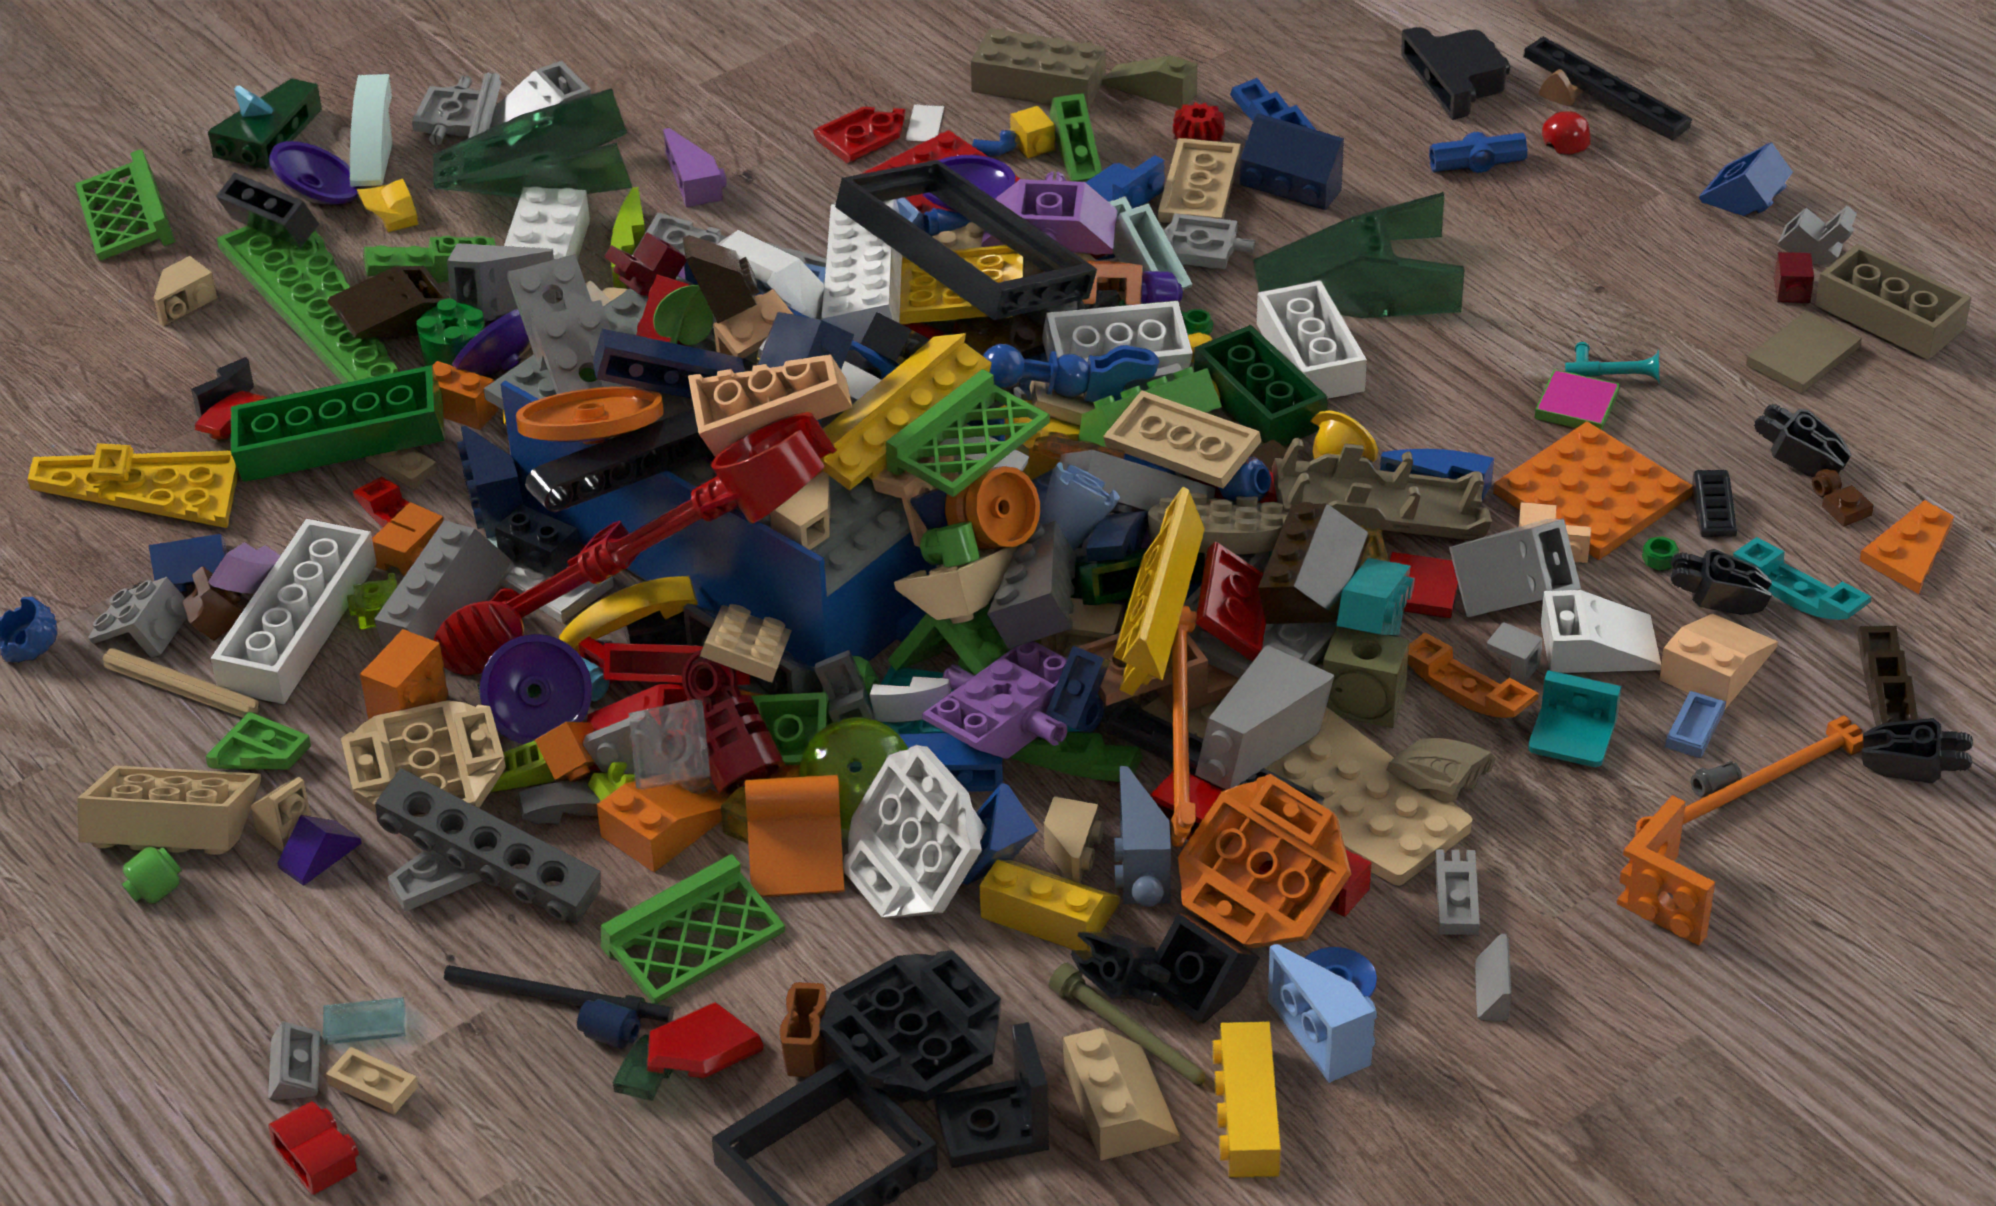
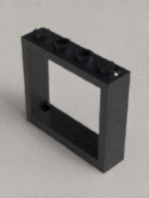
(803, 1104)

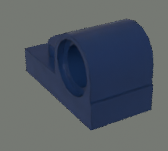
(1076, 692)

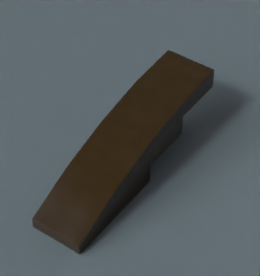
(1886, 675)

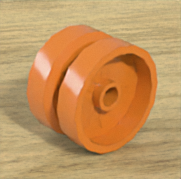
(999, 505)

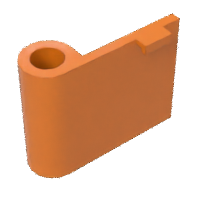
(794, 835)

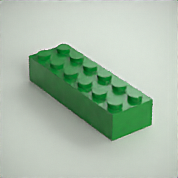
(337, 423)

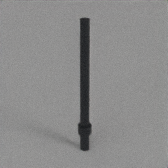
(554, 992)

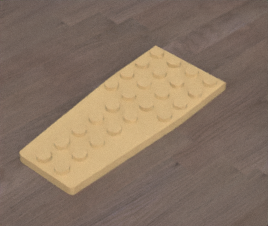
(1375, 809)

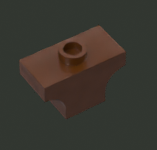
(212, 608)

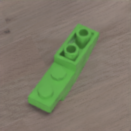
(434, 258)

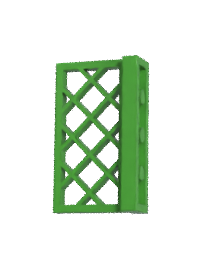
(146, 199)
(947, 420)
(668, 910)

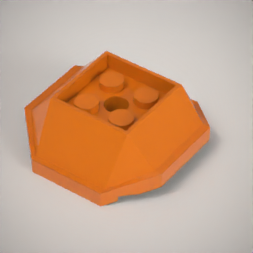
(1241, 833)

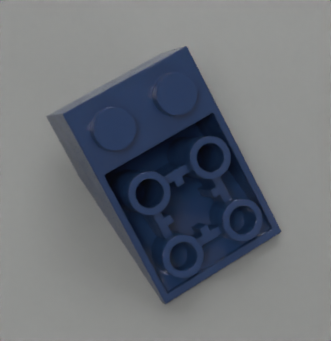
(489, 480)

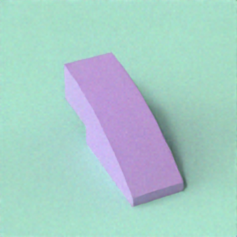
(244, 569)

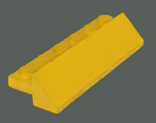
(894, 403)
(1159, 595)

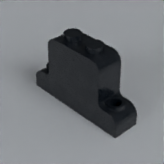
(1455, 66)

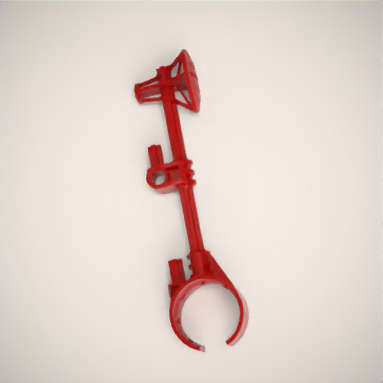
(751, 474)

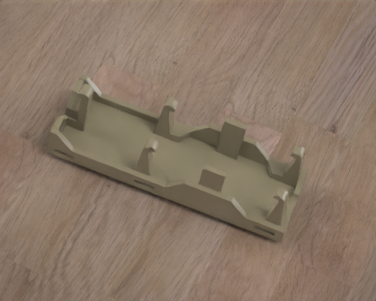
(1383, 498)

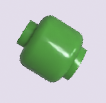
(151, 875)

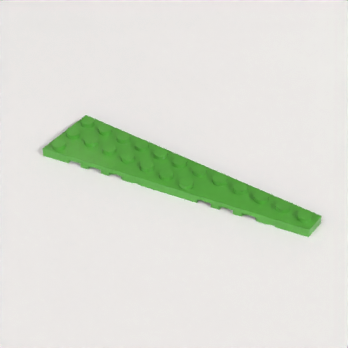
(298, 288)

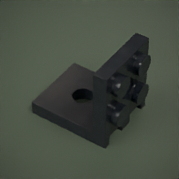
(1014, 1107)

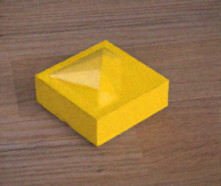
(112, 462)

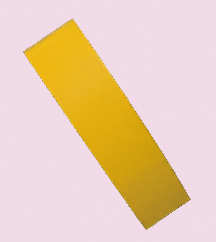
(628, 606)

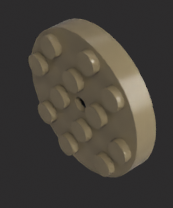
(1237, 525)

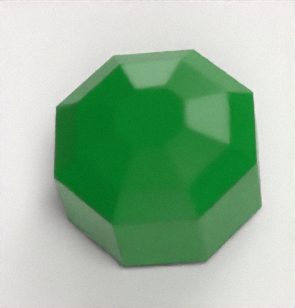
(1659, 552)

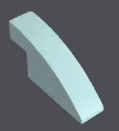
(370, 130)
(1143, 242)

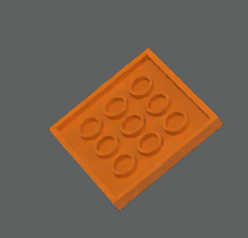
(1596, 486)

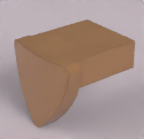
(1559, 89)

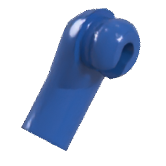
(997, 148)

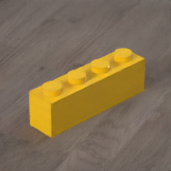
(1248, 1099)

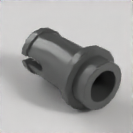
(1709, 781)

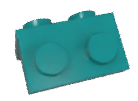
(1575, 719)

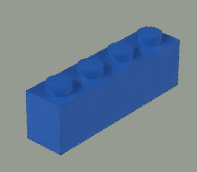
(970, 766)

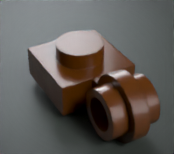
(1843, 504)

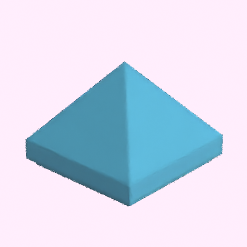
(250, 103)

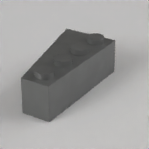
(1036, 589)

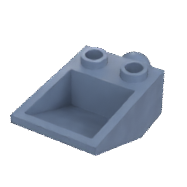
(1142, 846)

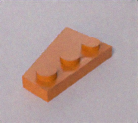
(1910, 545)

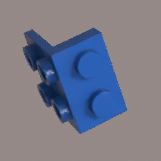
(1136, 185)

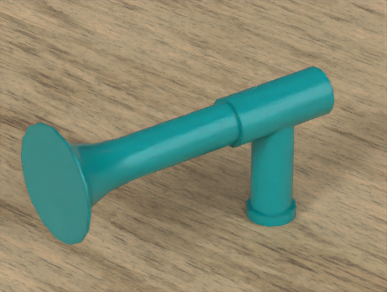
(1595, 368)

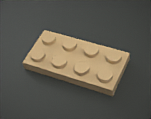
(1199, 179)
(1182, 439)
(746, 642)

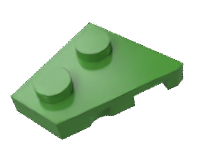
(258, 745)

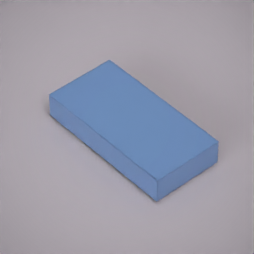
(1695, 724)

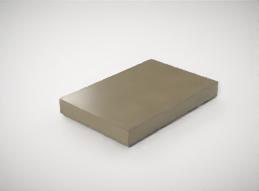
(1803, 351)

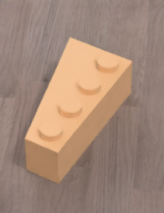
(742, 402)

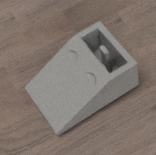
(539, 90)
(481, 273)
(1514, 566)

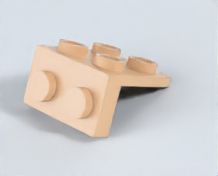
(749, 329)

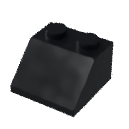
(1203, 966)

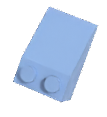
(1322, 1013)

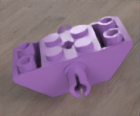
(1064, 211)
(1003, 703)

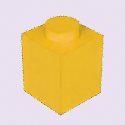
(1033, 131)

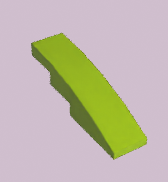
(628, 229)

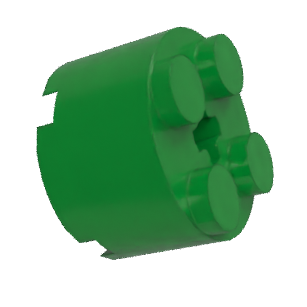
(447, 330)

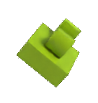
(606, 783)

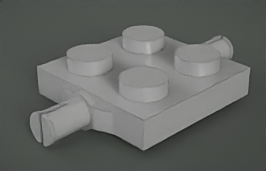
(447, 111)
(1205, 240)

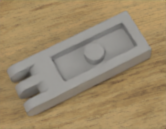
(1457, 893)

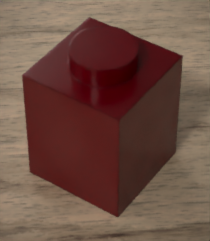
(1794, 277)

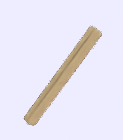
(180, 683)

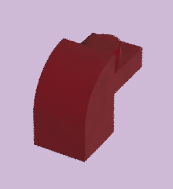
(650, 258)

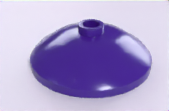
(984, 172)
(312, 173)
(495, 346)
(540, 662)

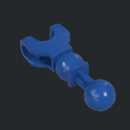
(1071, 373)

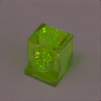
(370, 599)

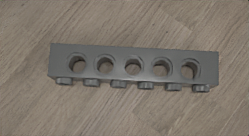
(478, 829)

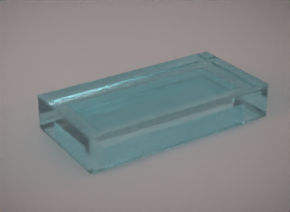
(364, 1020)

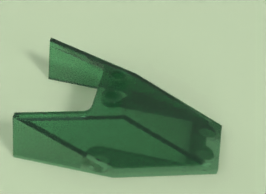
(543, 150)
(1360, 267)

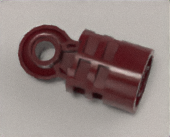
(735, 731)

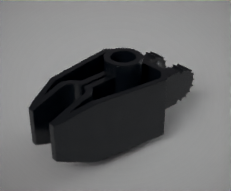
(1802, 440)
(1722, 582)
(1915, 750)
(1121, 966)

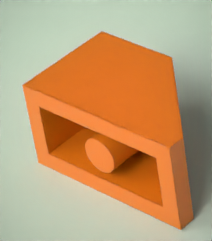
(565, 750)

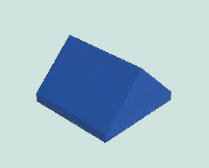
(1006, 831)

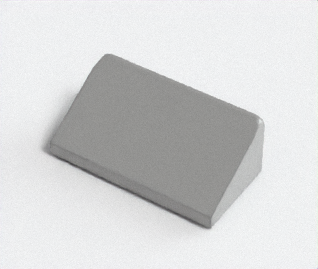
(1494, 981)
(294, 1062)

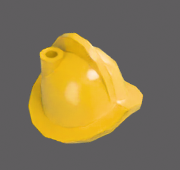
(1338, 430)

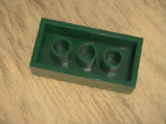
(1261, 386)

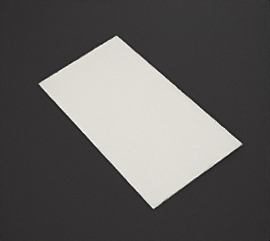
(924, 122)

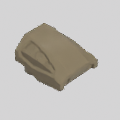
(1441, 766)

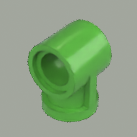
(950, 545)

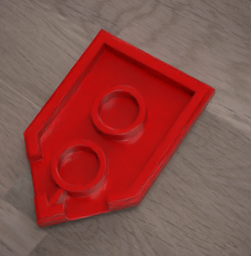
(860, 132)
(702, 1042)

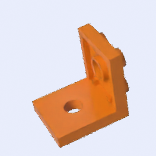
(1654, 873)

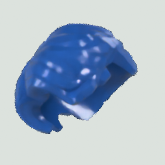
(27, 631)

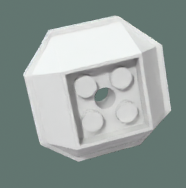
(780, 271)
(912, 836)

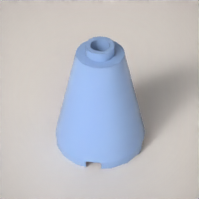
(1076, 503)

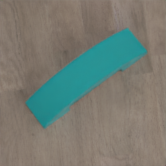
(1799, 588)

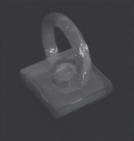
(671, 747)

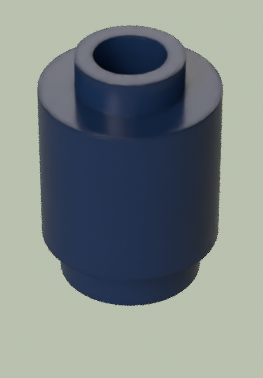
(608, 1023)

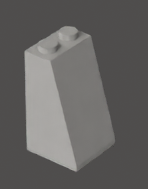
(1263, 717)

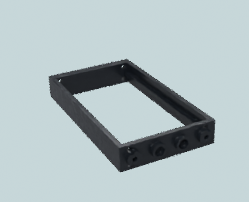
(1065, 276)

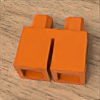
(405, 537)

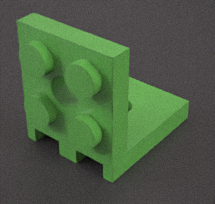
(934, 635)

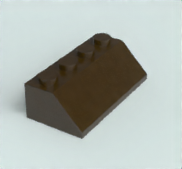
(722, 277)
(1311, 565)

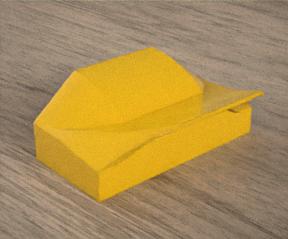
(391, 204)

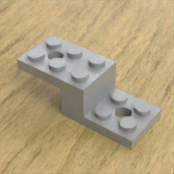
(562, 332)

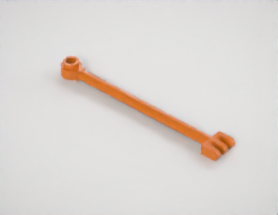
(1839, 733)
(1184, 811)

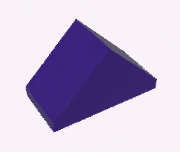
(315, 847)

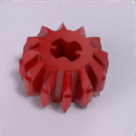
(1199, 122)

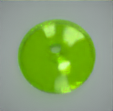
(848, 742)

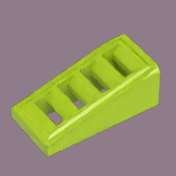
(526, 768)

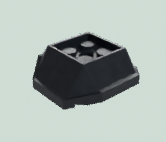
(914, 1025)

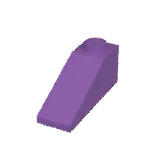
(693, 170)

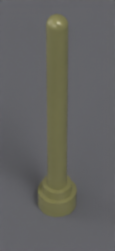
(1068, 982)

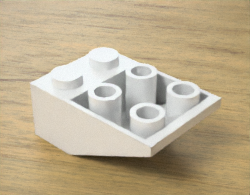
(1596, 634)

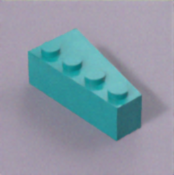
(1376, 597)

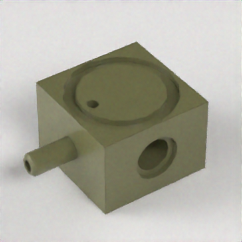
(1367, 675)

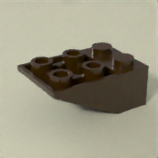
(388, 302)

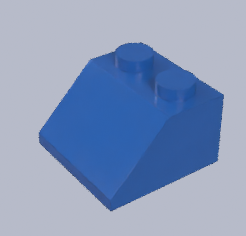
(1749, 182)
(184, 557)

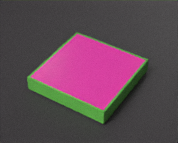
(1576, 399)

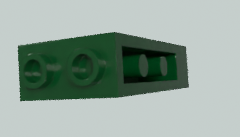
(253, 137)

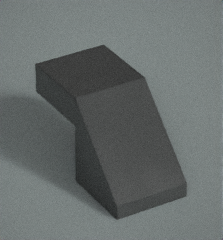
(844, 688)

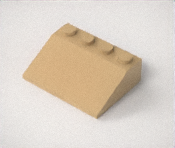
(167, 809)

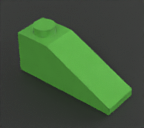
(1075, 137)

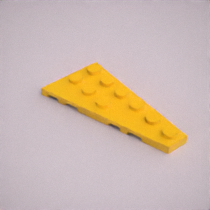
(166, 484)

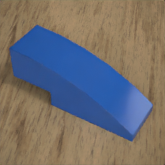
(1442, 464)

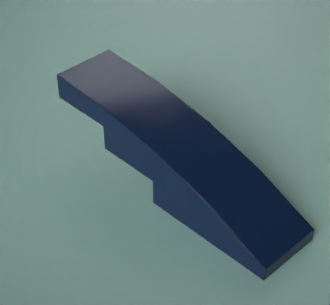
(1117, 536)

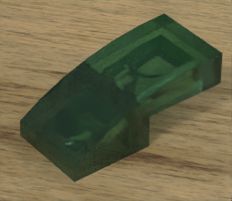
(633, 1076)

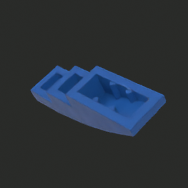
(1255, 98)

